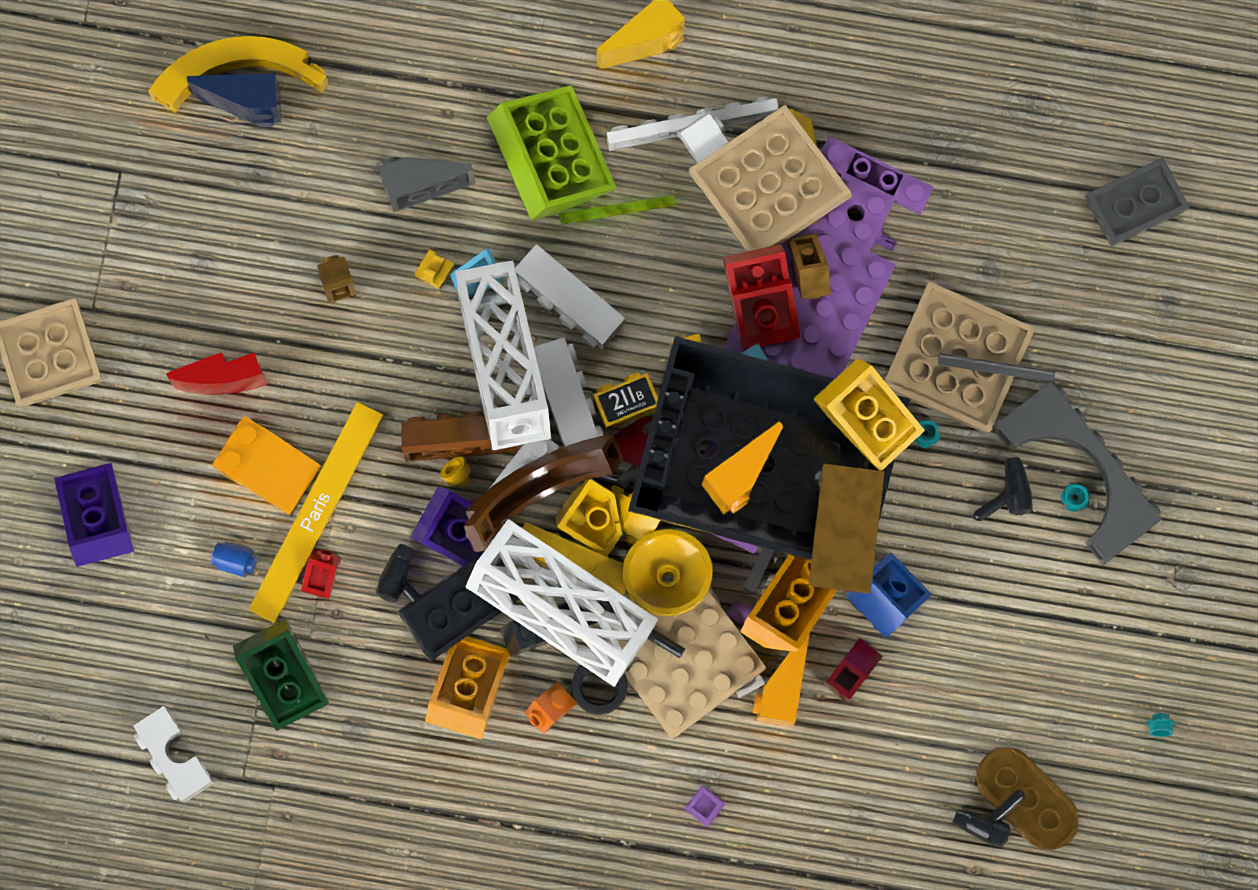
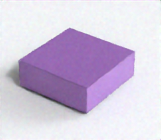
(704, 806)

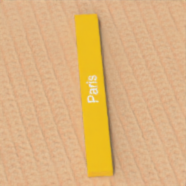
(315, 512)

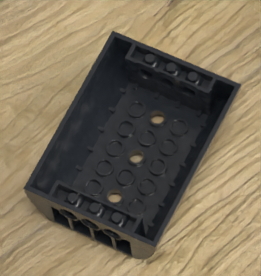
(732, 402)

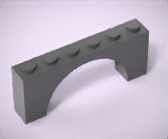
(1052, 418)

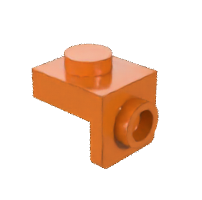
(550, 707)

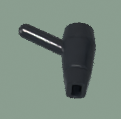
(1016, 493)
(394, 576)
(989, 828)

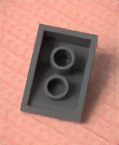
(419, 180)

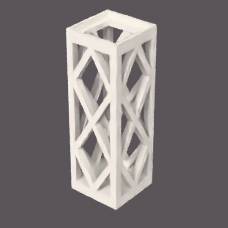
(519, 421)
(537, 612)

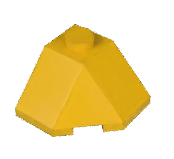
(591, 517)
(632, 525)

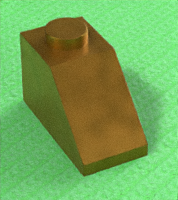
(809, 266)
(336, 279)

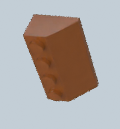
(448, 438)

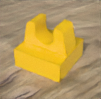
(434, 269)

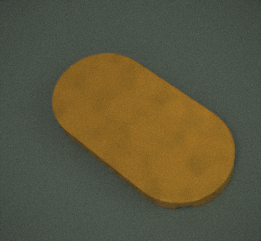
(1045, 815)

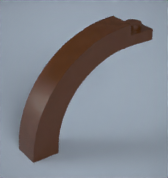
(536, 480)

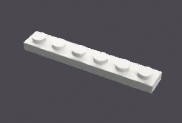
(654, 131)

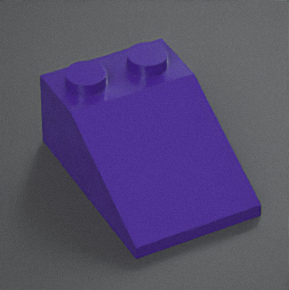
(93, 515)
(443, 527)

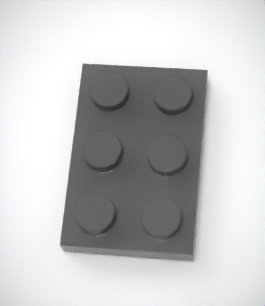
(1137, 202)

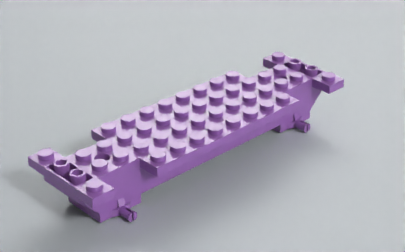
(857, 276)

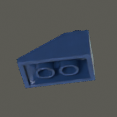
(242, 95)

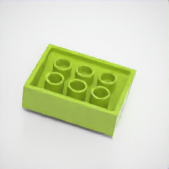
(550, 151)

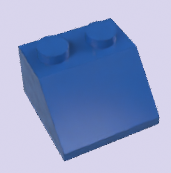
(892, 597)

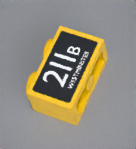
(625, 401)

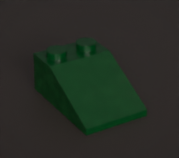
(280, 674)

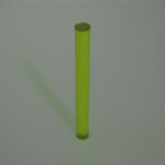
(616, 209)

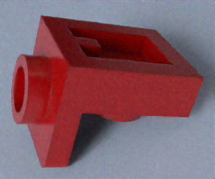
(320, 573)

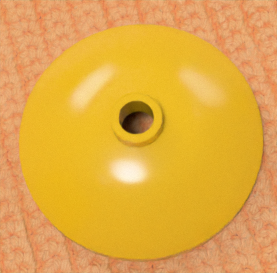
(662, 555)

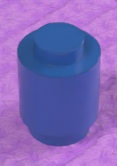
(233, 559)

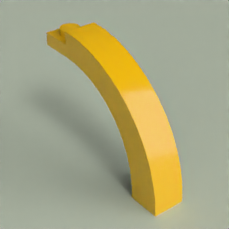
(231, 54)

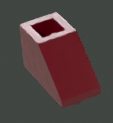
(853, 670)

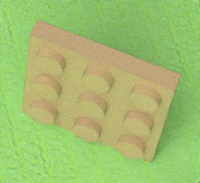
(48, 353)

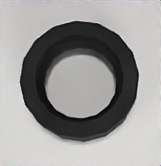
(594, 708)

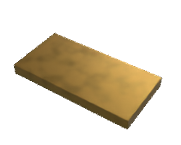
(846, 528)

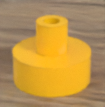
(456, 472)

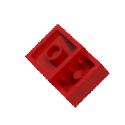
(762, 297)
(219, 377)

